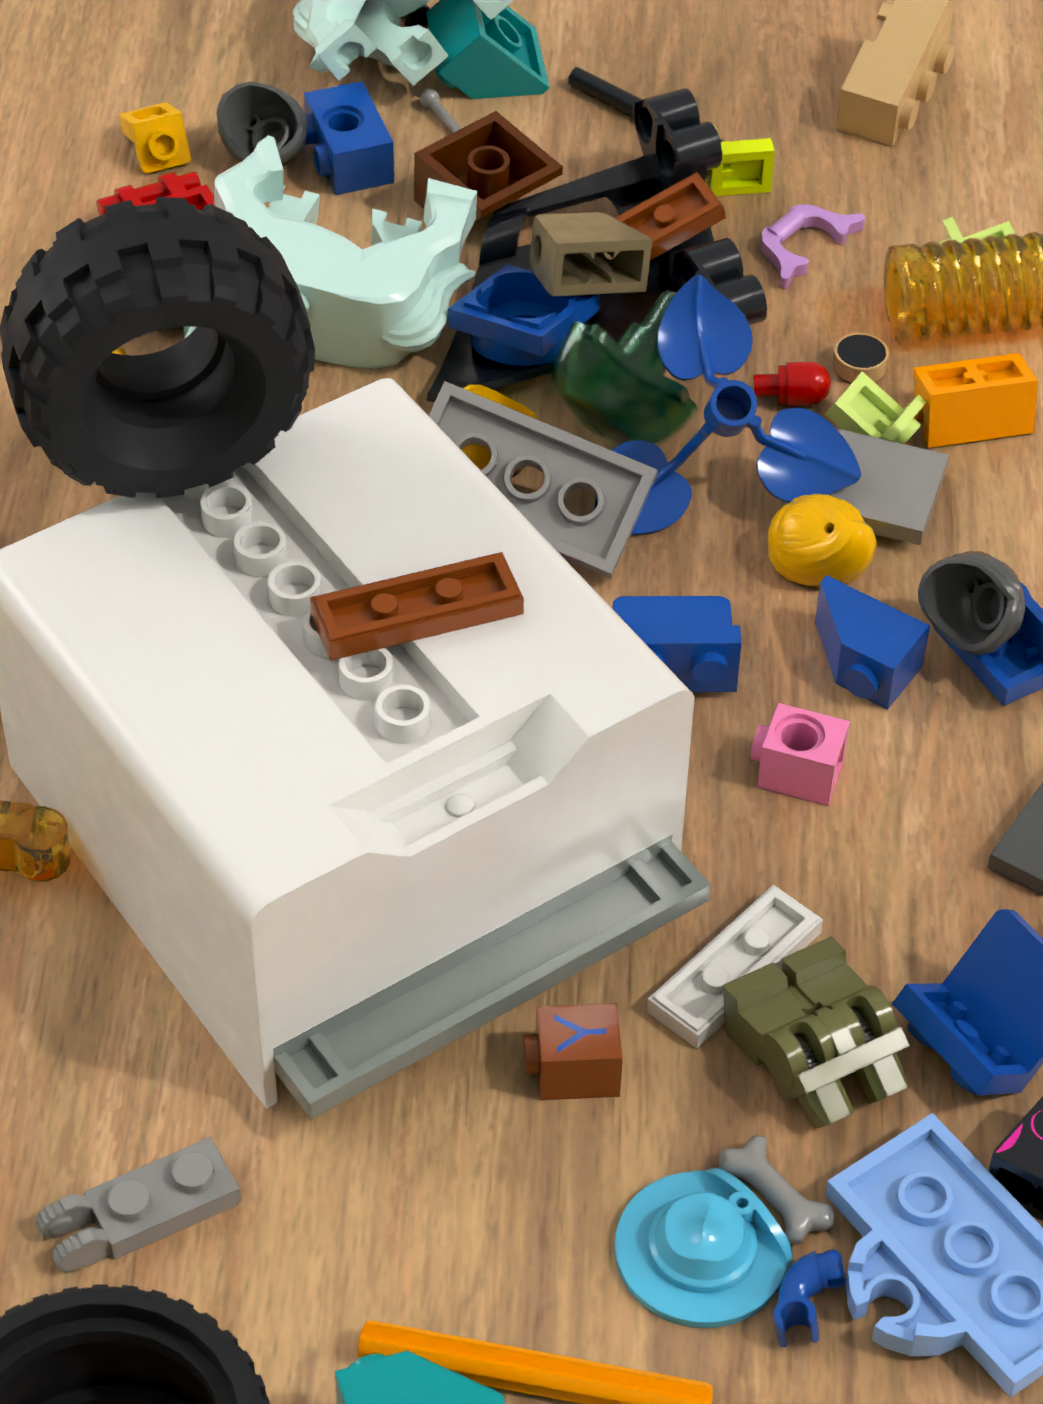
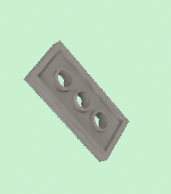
(566, 464)

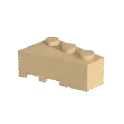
(896, 70)

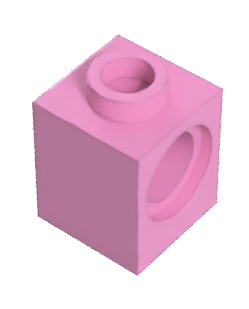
(800, 753)

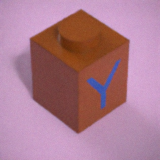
(575, 1051)

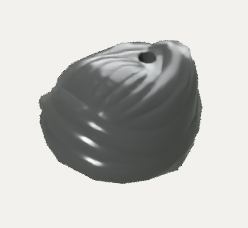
(257, 111)
(973, 601)

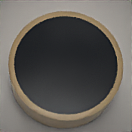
(860, 353)

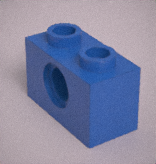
(348, 138)

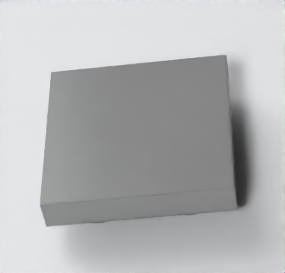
(895, 486)

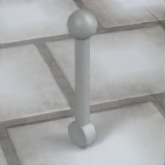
(430, 100)

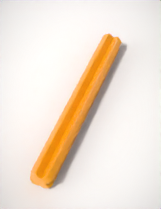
(533, 1370)

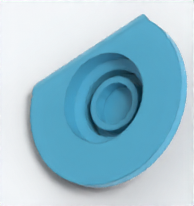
(701, 1249)

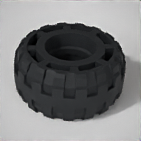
(171, 413)

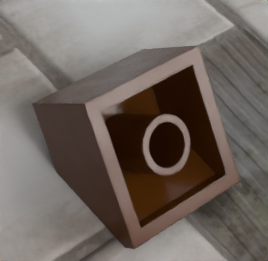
(488, 159)

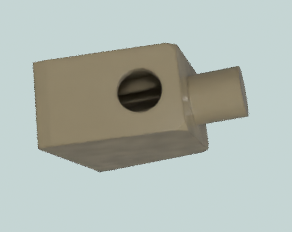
(574, 249)

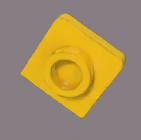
(157, 136)

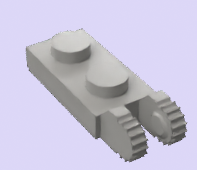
(140, 1206)

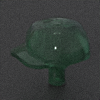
(621, 385)

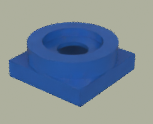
(517, 319)

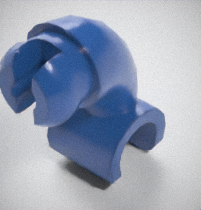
(801, 1282)

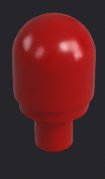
(795, 384)

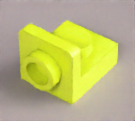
(744, 168)

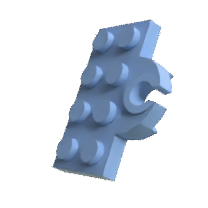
(947, 1249)

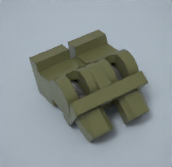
(816, 1027)

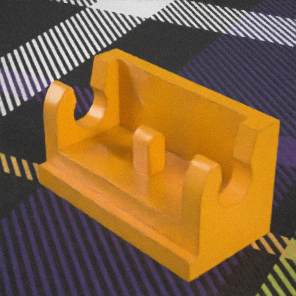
(976, 399)

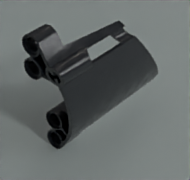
(673, 149)

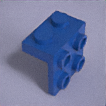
(689, 637)
(986, 1009)

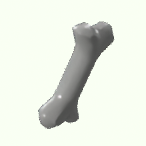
(798, 1212)

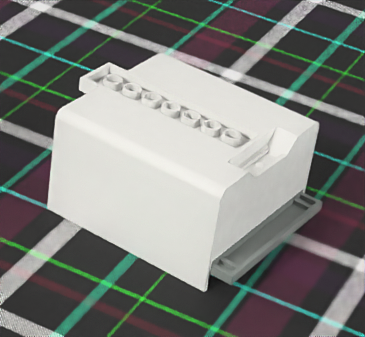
(363, 839)

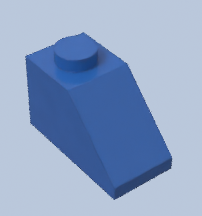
(868, 643)

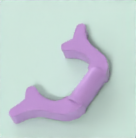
(799, 217)

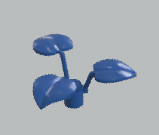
(709, 337)

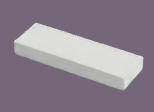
(762, 935)

